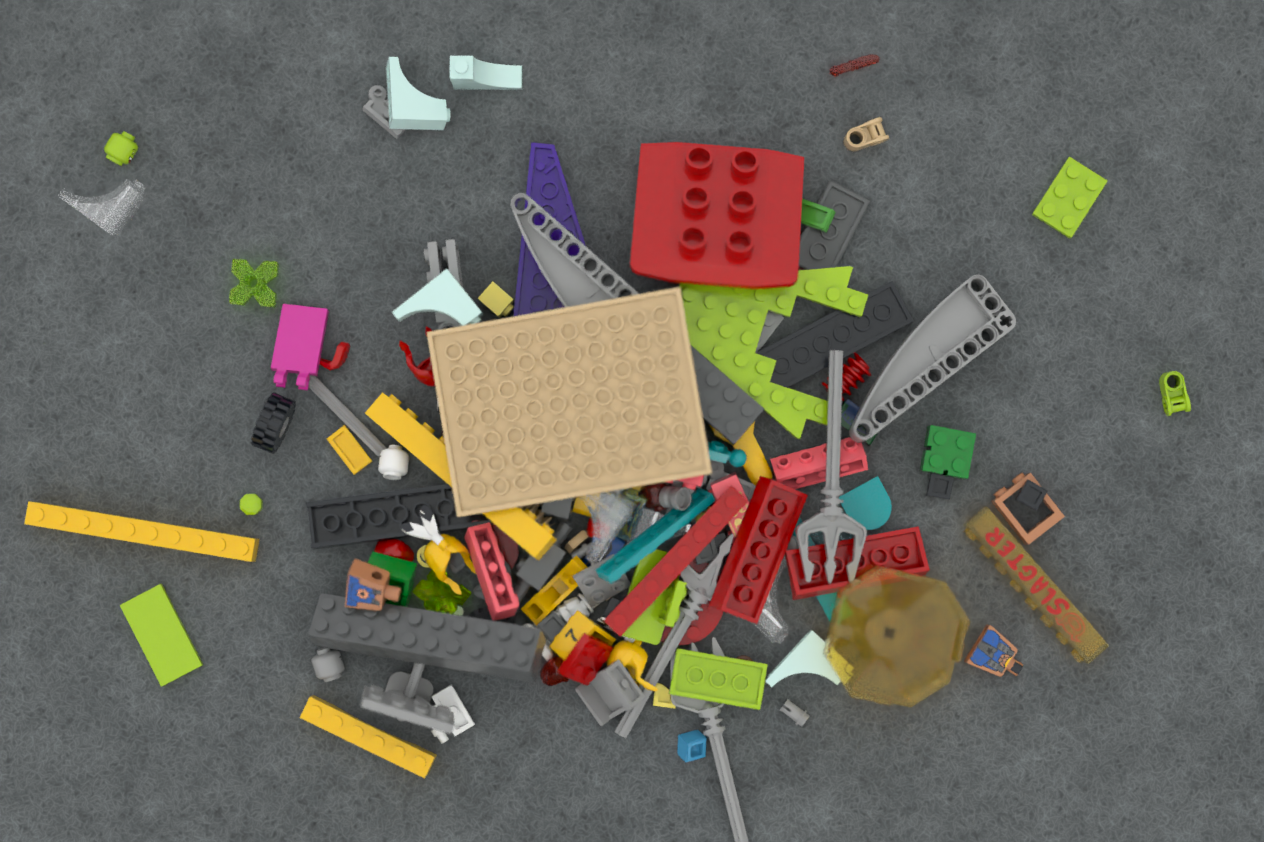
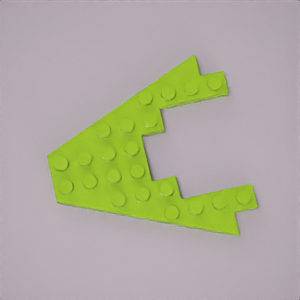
(727, 326)

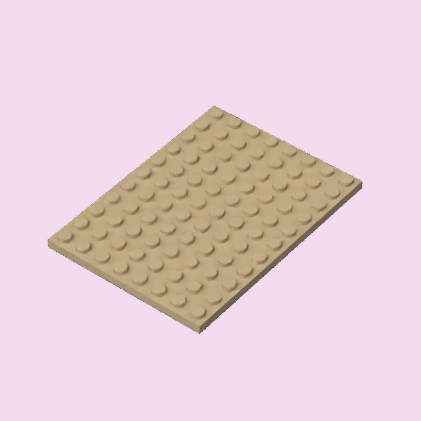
(569, 402)

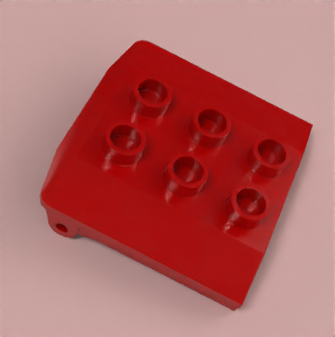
(717, 215)

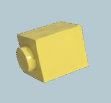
(497, 300)

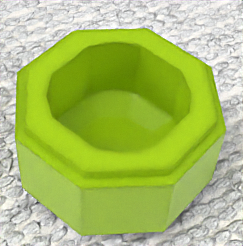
(251, 504)

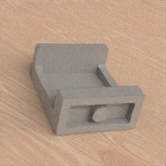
(610, 693)

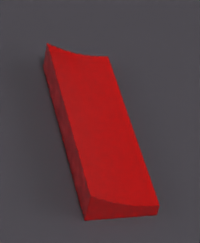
(758, 549)
(892, 549)

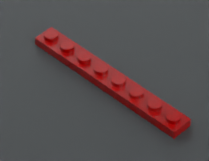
(675, 561)

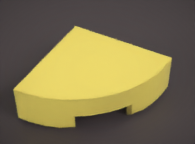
(662, 697)

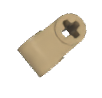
(870, 134)

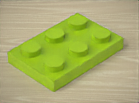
(1069, 197)

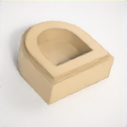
(576, 541)

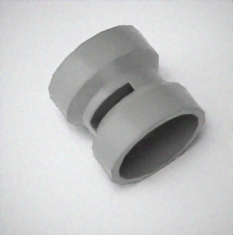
(676, 498)

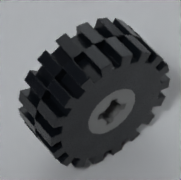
(273, 423)

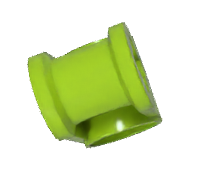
(1174, 395)

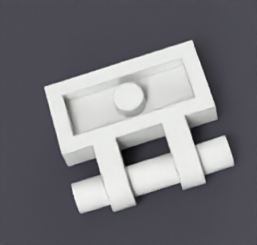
(462, 719)

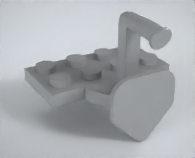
(406, 700)

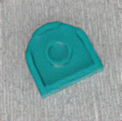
(868, 504)

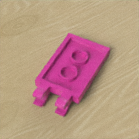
(299, 344)

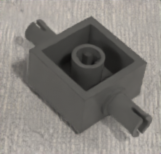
(536, 573)

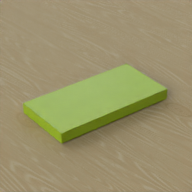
(161, 635)
(718, 679)

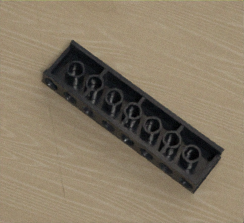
(381, 515)

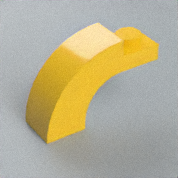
(554, 591)

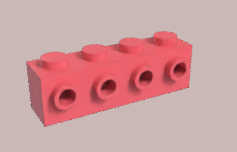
(809, 465)
(491, 571)

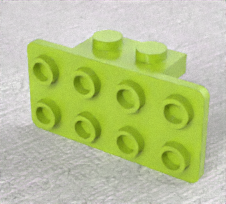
(663, 610)

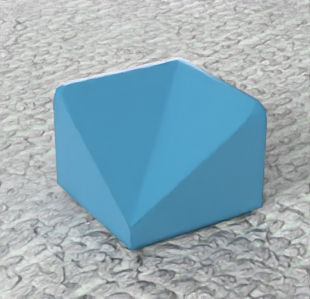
(691, 745)

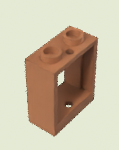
(1041, 527)

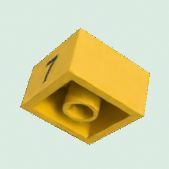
(573, 630)

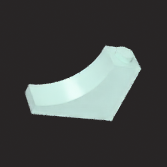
(472, 73)
(410, 107)
(441, 296)
(804, 658)

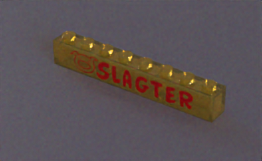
(1036, 585)

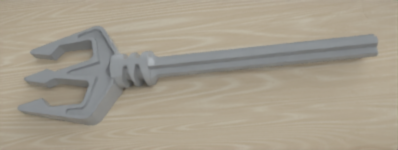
(831, 518)
(700, 589)
(714, 731)

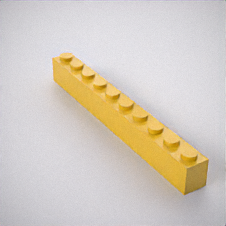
(432, 452)
(142, 531)

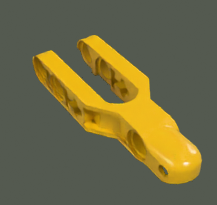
(756, 463)

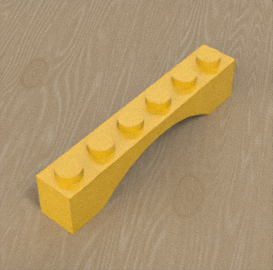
(367, 736)

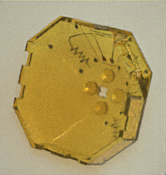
(925, 641)

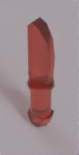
(854, 64)

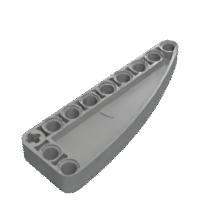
(565, 272)
(939, 336)

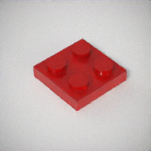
(585, 659)

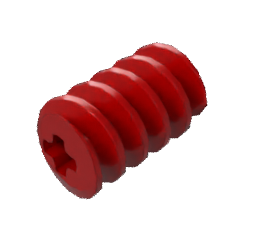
(851, 374)

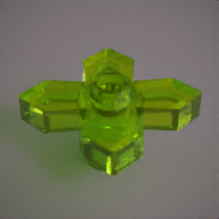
(246, 274)
(439, 595)

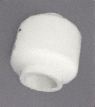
(393, 462)

